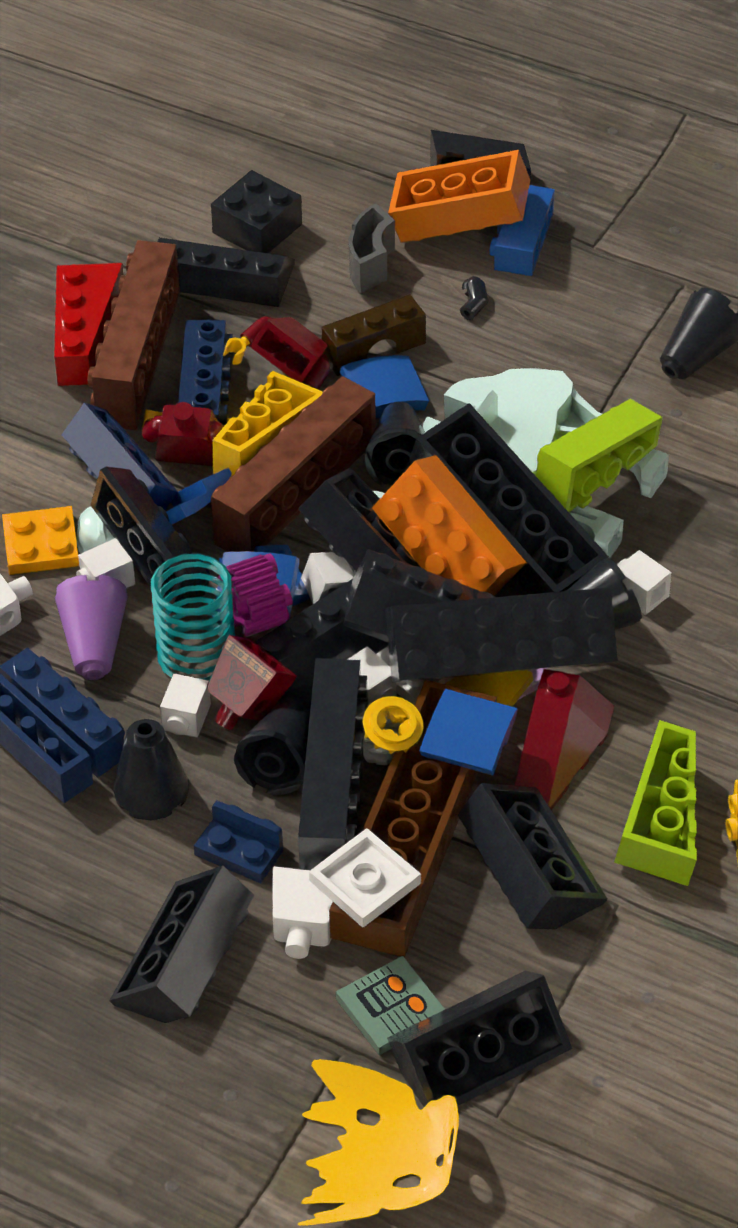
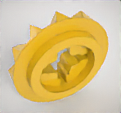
(398, 711)

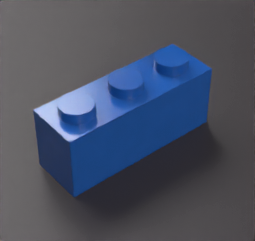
(520, 243)

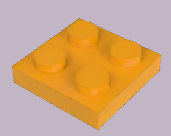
(40, 540)

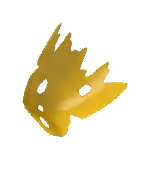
(376, 1155)

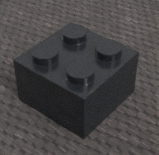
(256, 213)

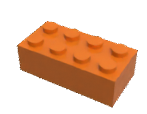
(459, 196)
(447, 528)

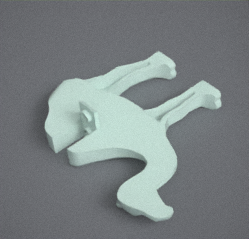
(535, 409)

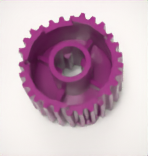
(257, 595)

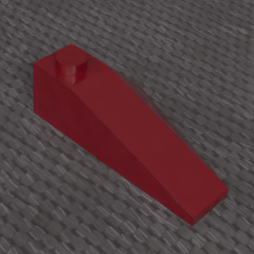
(562, 733)

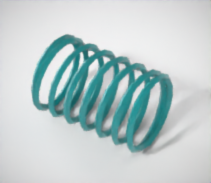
(161, 627)

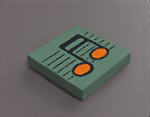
(388, 1002)

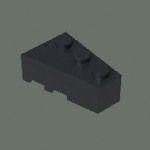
(455, 147)

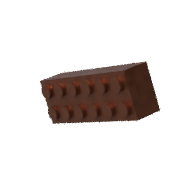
(135, 332)
(293, 466)

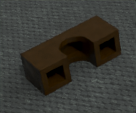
(397, 322)

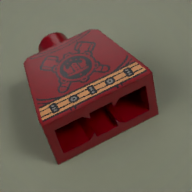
(247, 682)

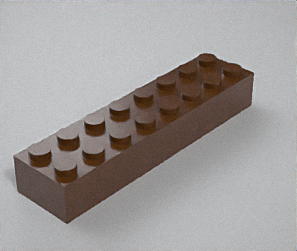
(417, 820)

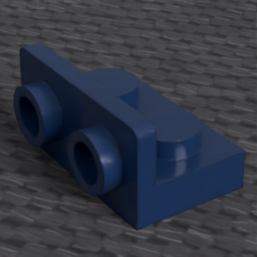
(240, 842)

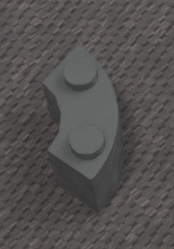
(369, 245)

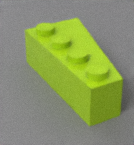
(597, 452)
(662, 816)

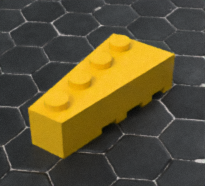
(260, 420)

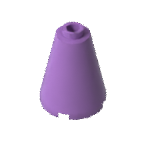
(91, 621)

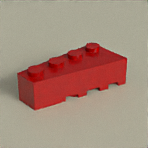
(81, 311)

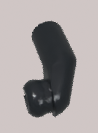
(478, 297)

